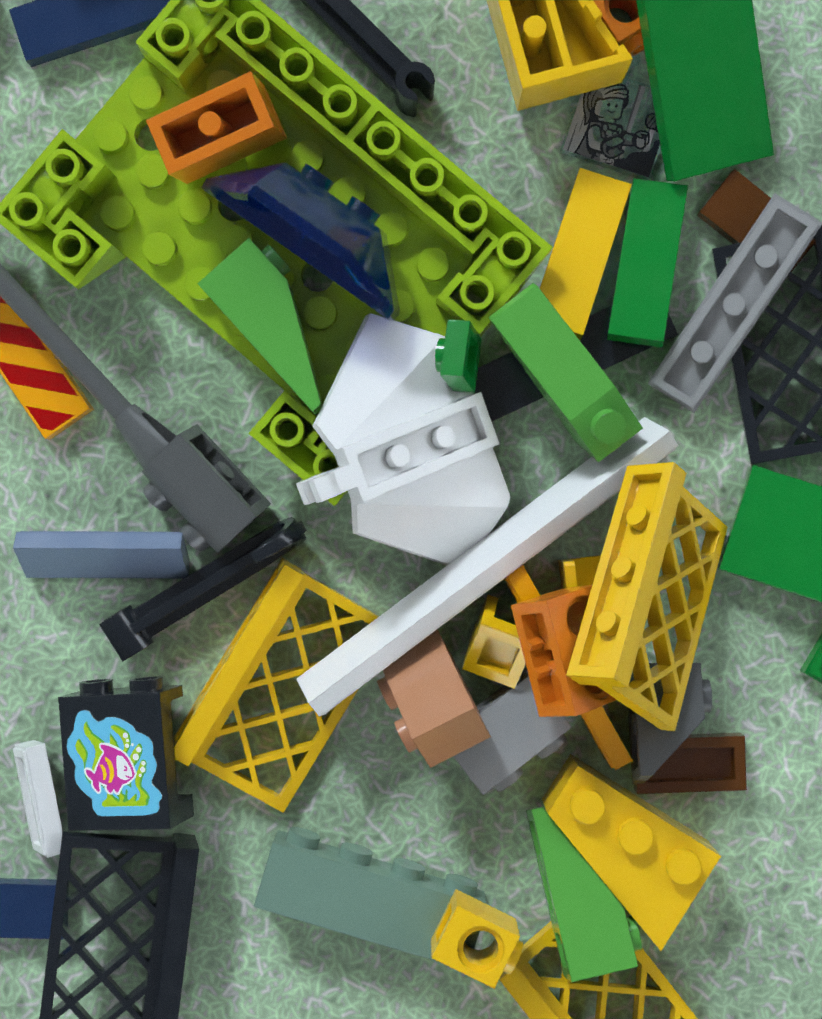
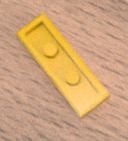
(583, 246)

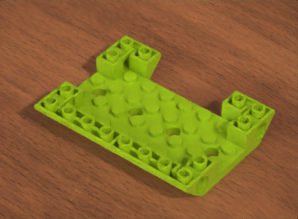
(110, 200)

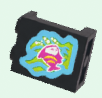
(121, 756)

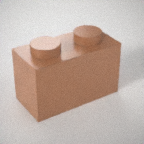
(433, 701)

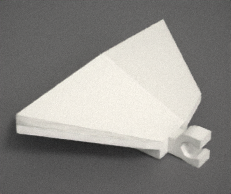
(408, 447)

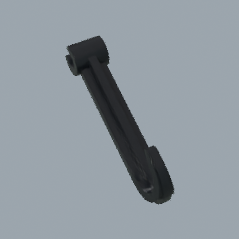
(376, 52)
(132, 628)

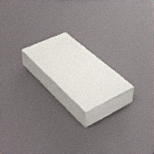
(39, 797)

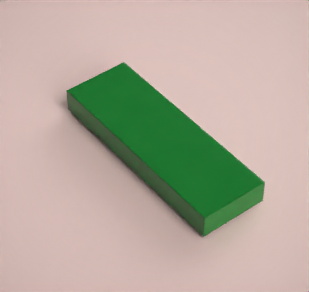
(647, 263)

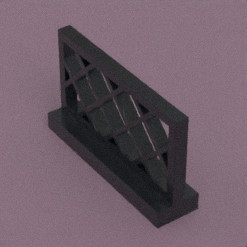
(741, 370)
(166, 936)

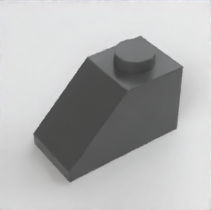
(653, 746)

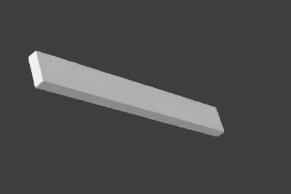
(478, 569)

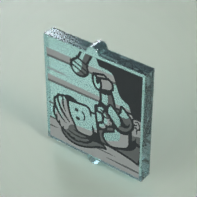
(615, 129)

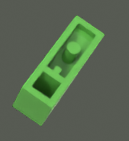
(262, 306)
(565, 373)
(584, 914)

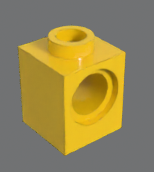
(469, 915)

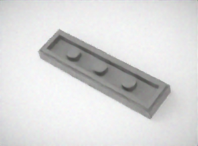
(735, 302)

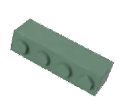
(358, 893)

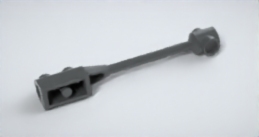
(182, 468)

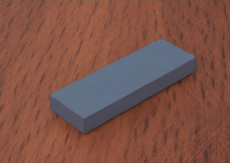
(102, 554)

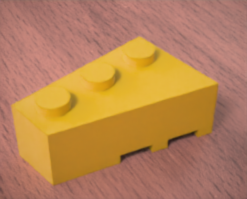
(556, 49)
(632, 846)

